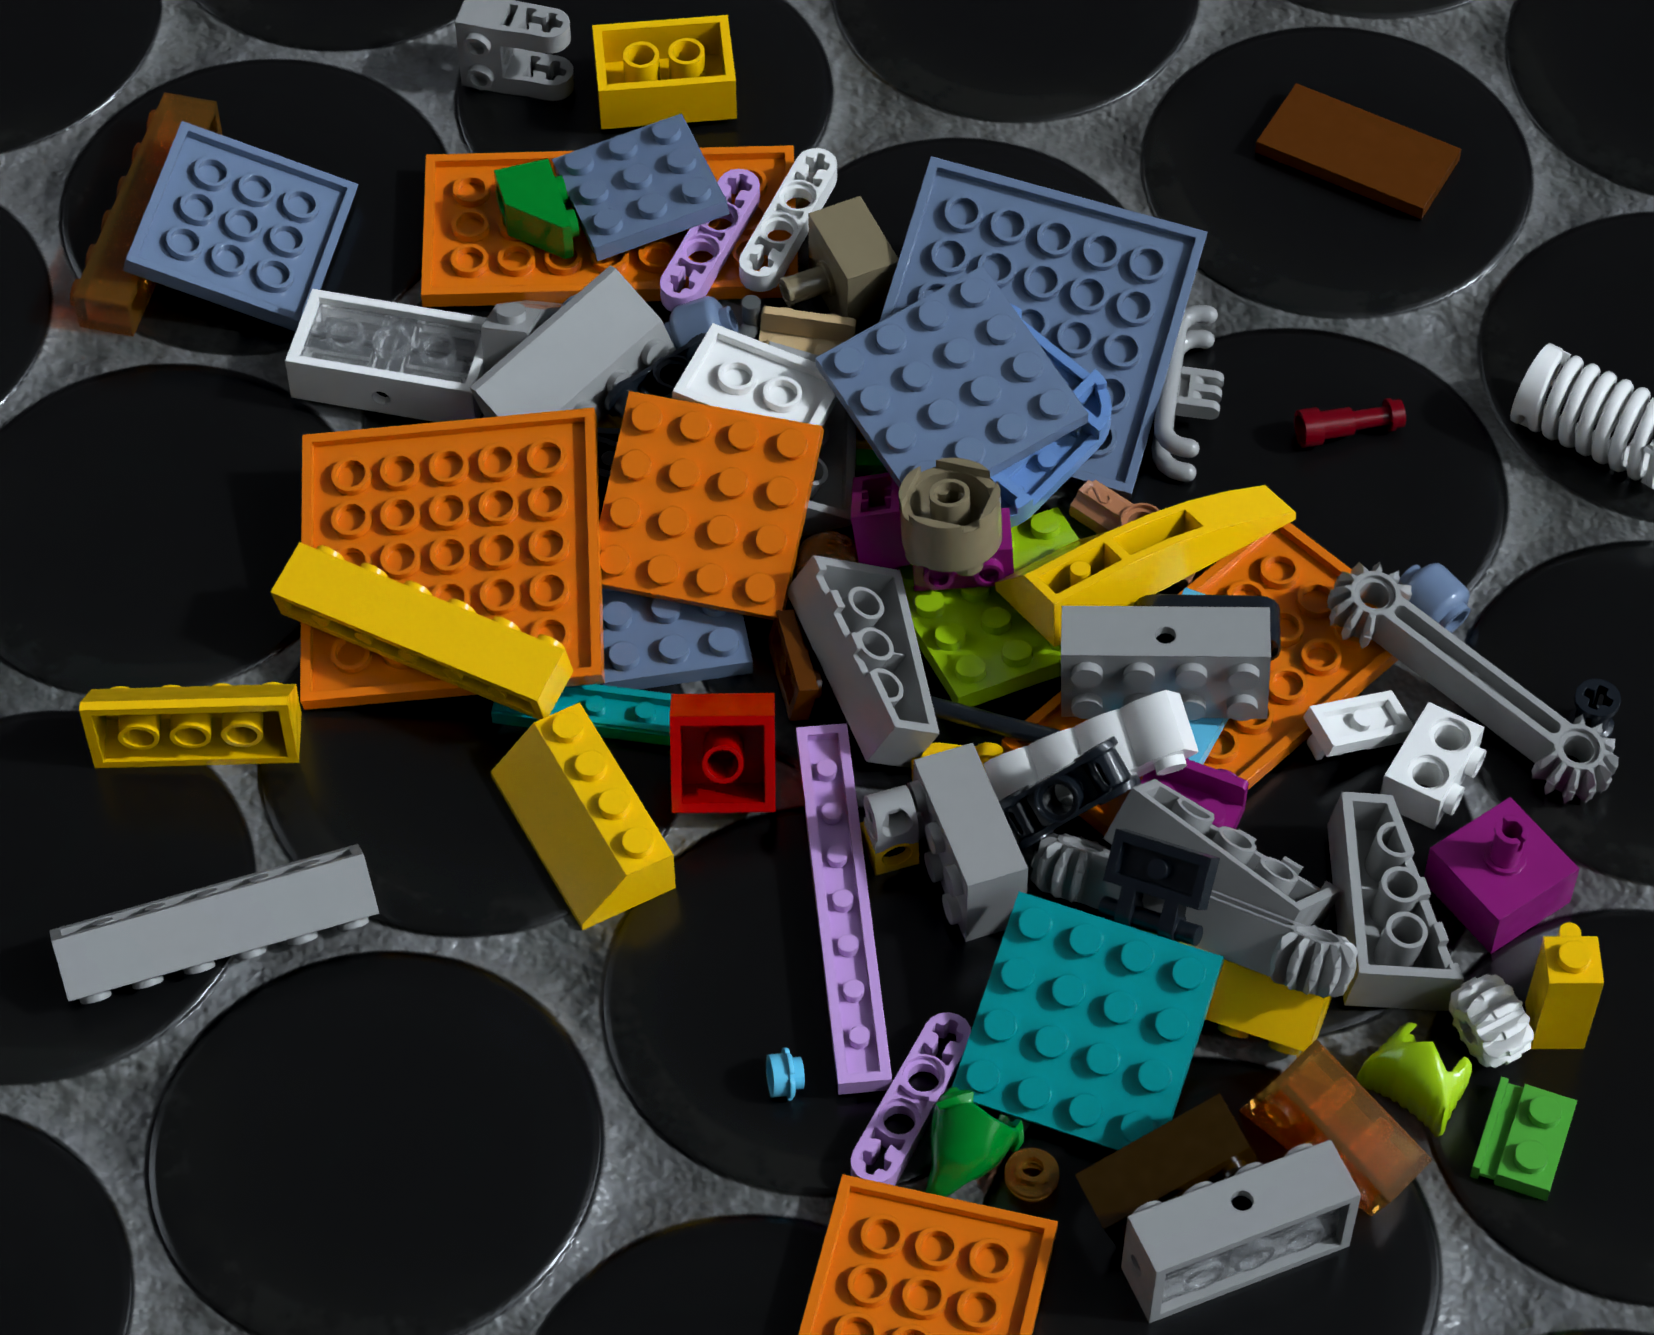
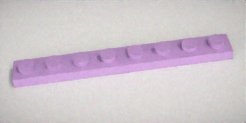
(843, 910)

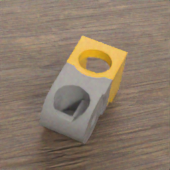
(890, 824)

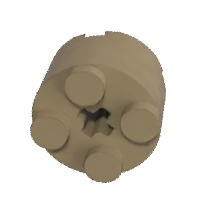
(950, 516)

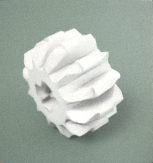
(1491, 1020)

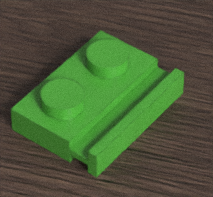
(1524, 1138)

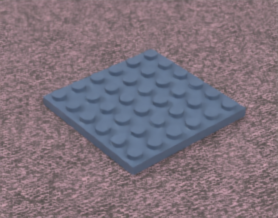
(1082, 272)

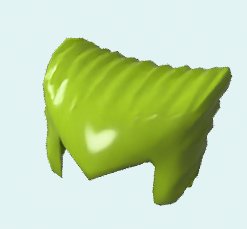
(1416, 1078)

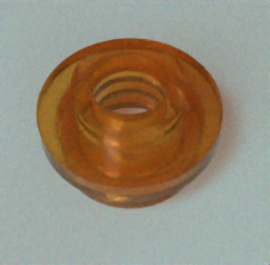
(1027, 1187)

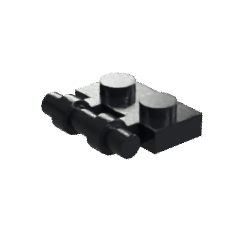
(1163, 871)

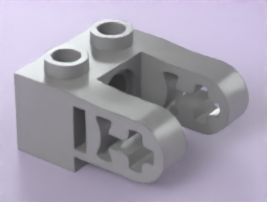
(494, 43)

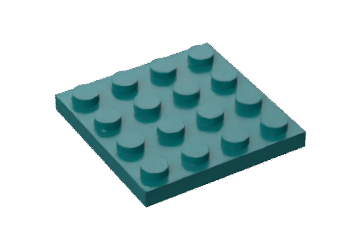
(1087, 1024)

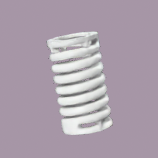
(1594, 399)

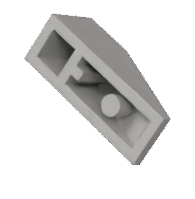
(510, 325)

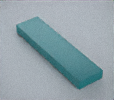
(613, 711)

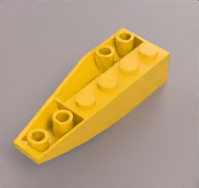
(1141, 555)

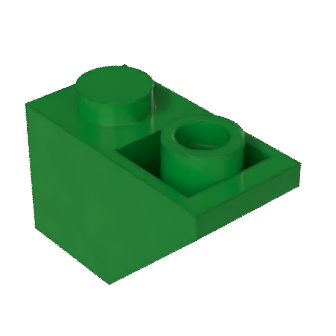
(535, 208)

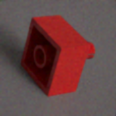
(723, 752)

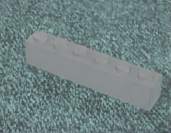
(214, 923)

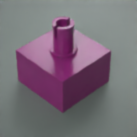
(1500, 875)

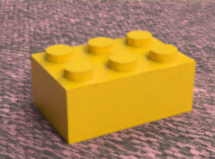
(664, 70)

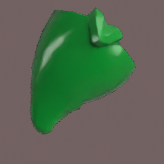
(967, 1141)

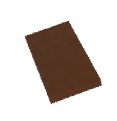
(1358, 151)

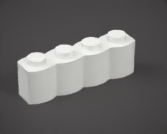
(1149, 734)

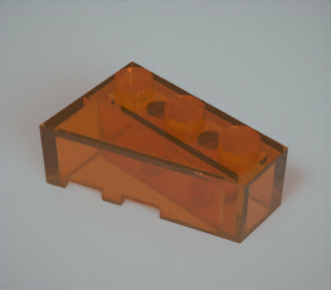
(1322, 1101)

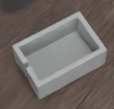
(967, 841)

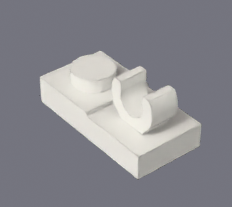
(1356, 724)

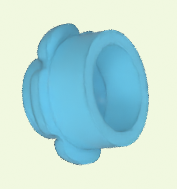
(784, 1074)

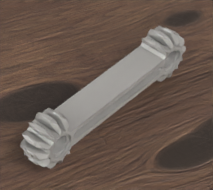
(1473, 682)
(1247, 935)

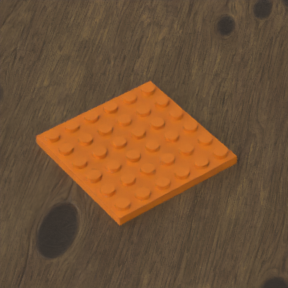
(472, 514)

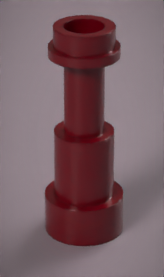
(1316, 426)

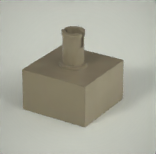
(847, 264)

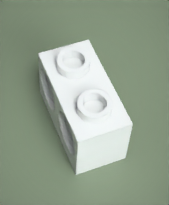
(1426, 763)

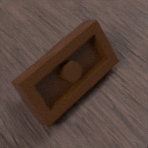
(793, 665)

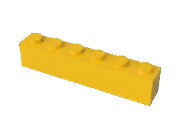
(423, 630)

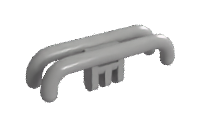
(1187, 394)

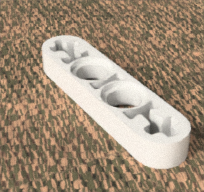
(782, 217)

